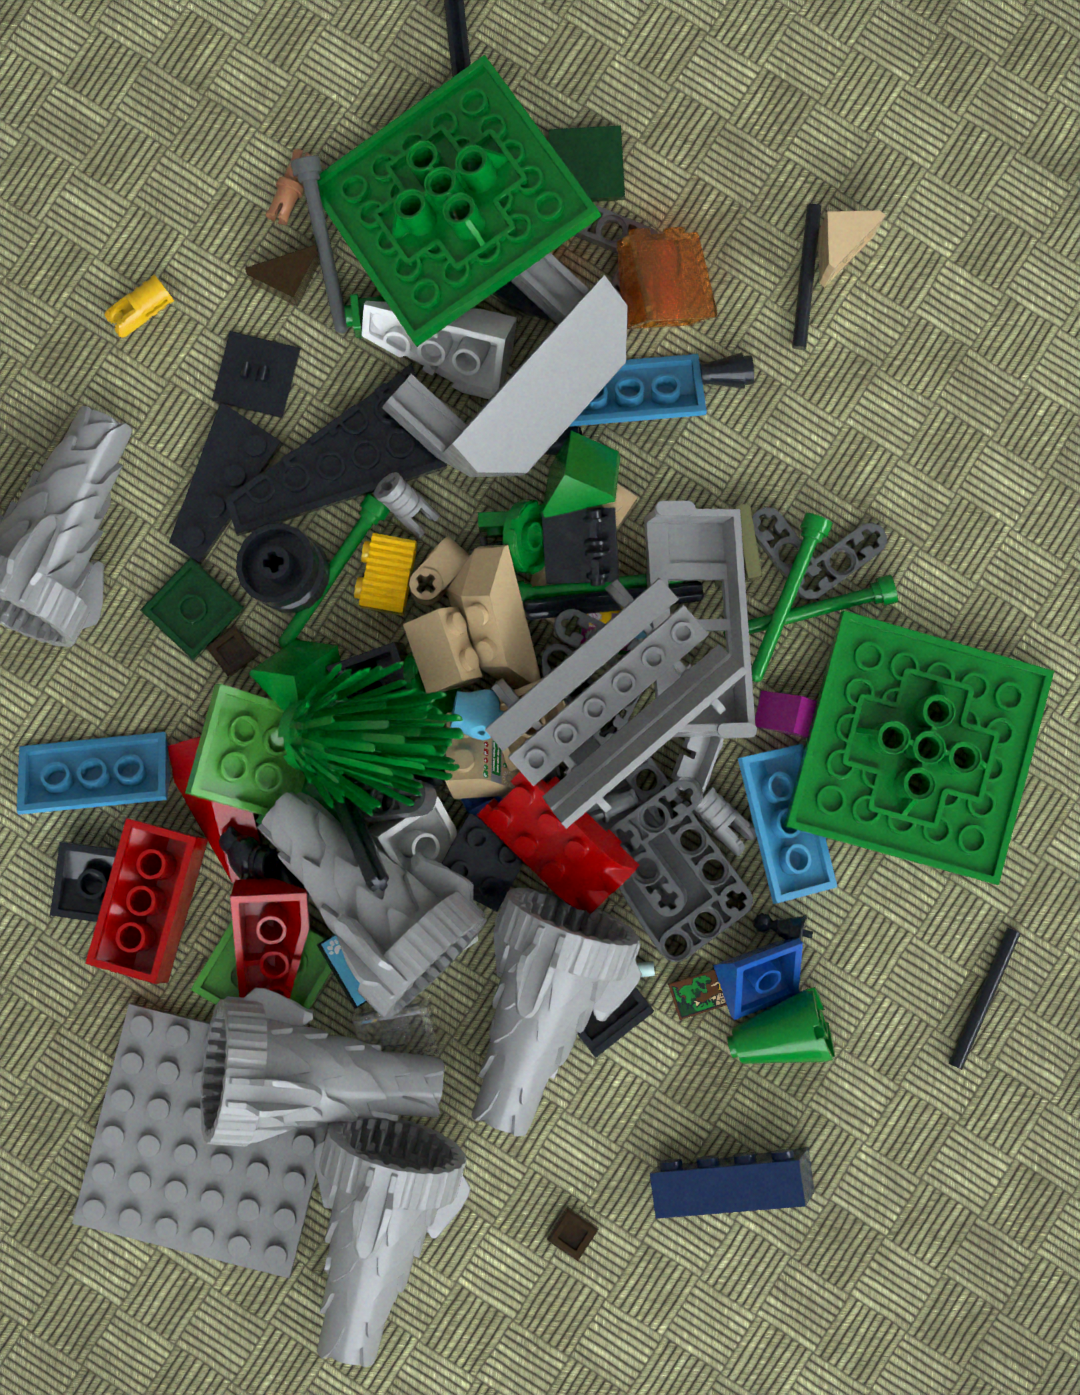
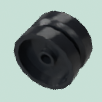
(282, 568)

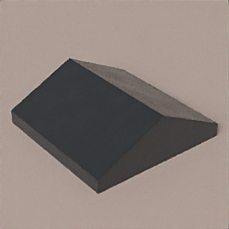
(81, 880)

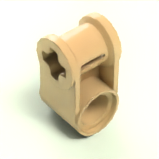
(441, 568)

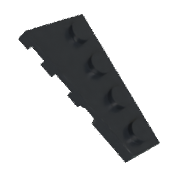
(230, 459)

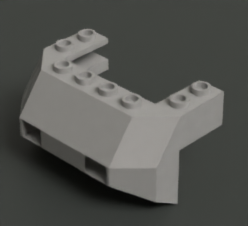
(541, 393)

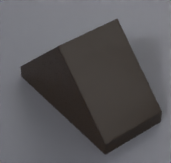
(287, 274)

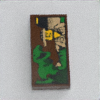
(697, 994)

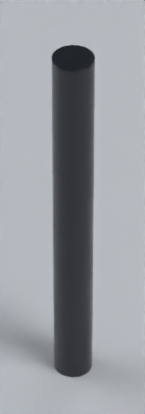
(806, 276)
(984, 998)

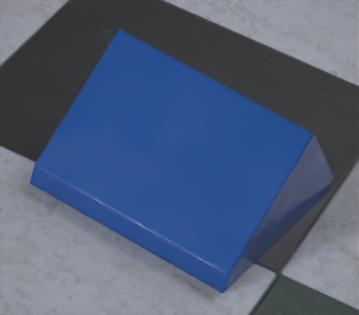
(760, 977)

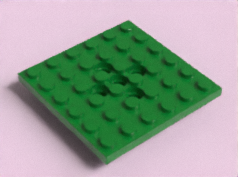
(453, 200)
(859, 788)

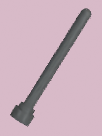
(307, 171)

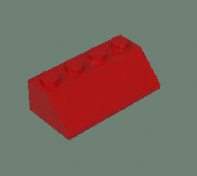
(146, 901)

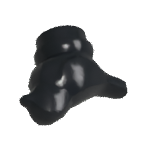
(248, 857)

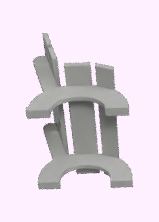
(608, 695)

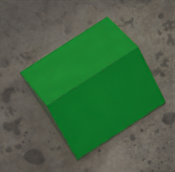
(581, 476)
(295, 670)

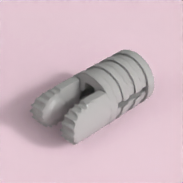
(404, 502)
(718, 815)

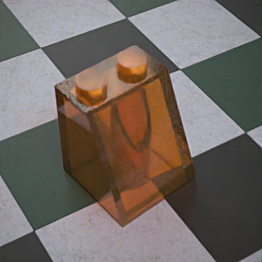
(664, 279)

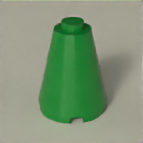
(785, 1033)

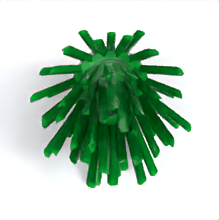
(367, 737)

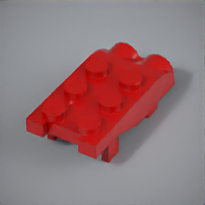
(575, 862)

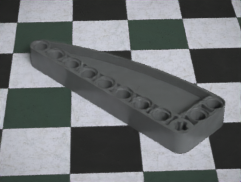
(687, 865)

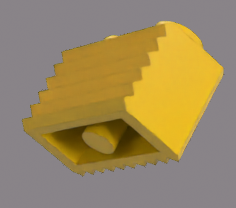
(386, 574)

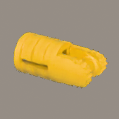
(138, 306)

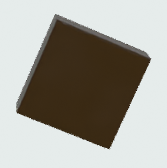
(232, 651)
(572, 1233)

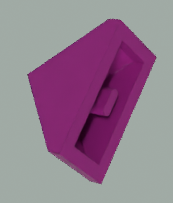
(785, 713)

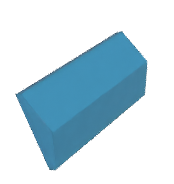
(649, 391)
(93, 773)
(792, 859)

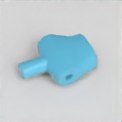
(478, 712)

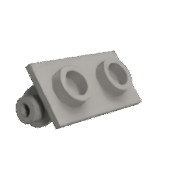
(701, 761)

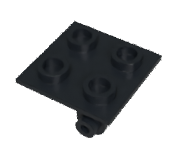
(581, 547)
(484, 861)

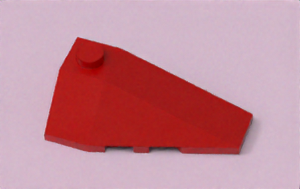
(210, 816)
(268, 933)

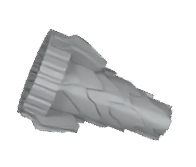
(53, 531)
(389, 937)
(546, 996)
(276, 1074)
(384, 1193)

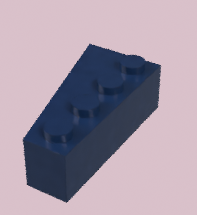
(732, 1183)

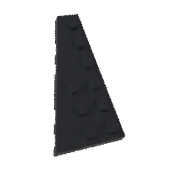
(335, 464)

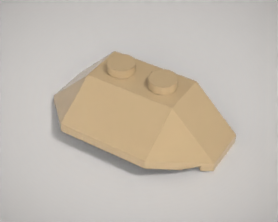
(495, 615)

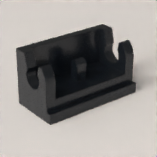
(603, 1034)

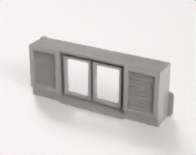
(702, 547)

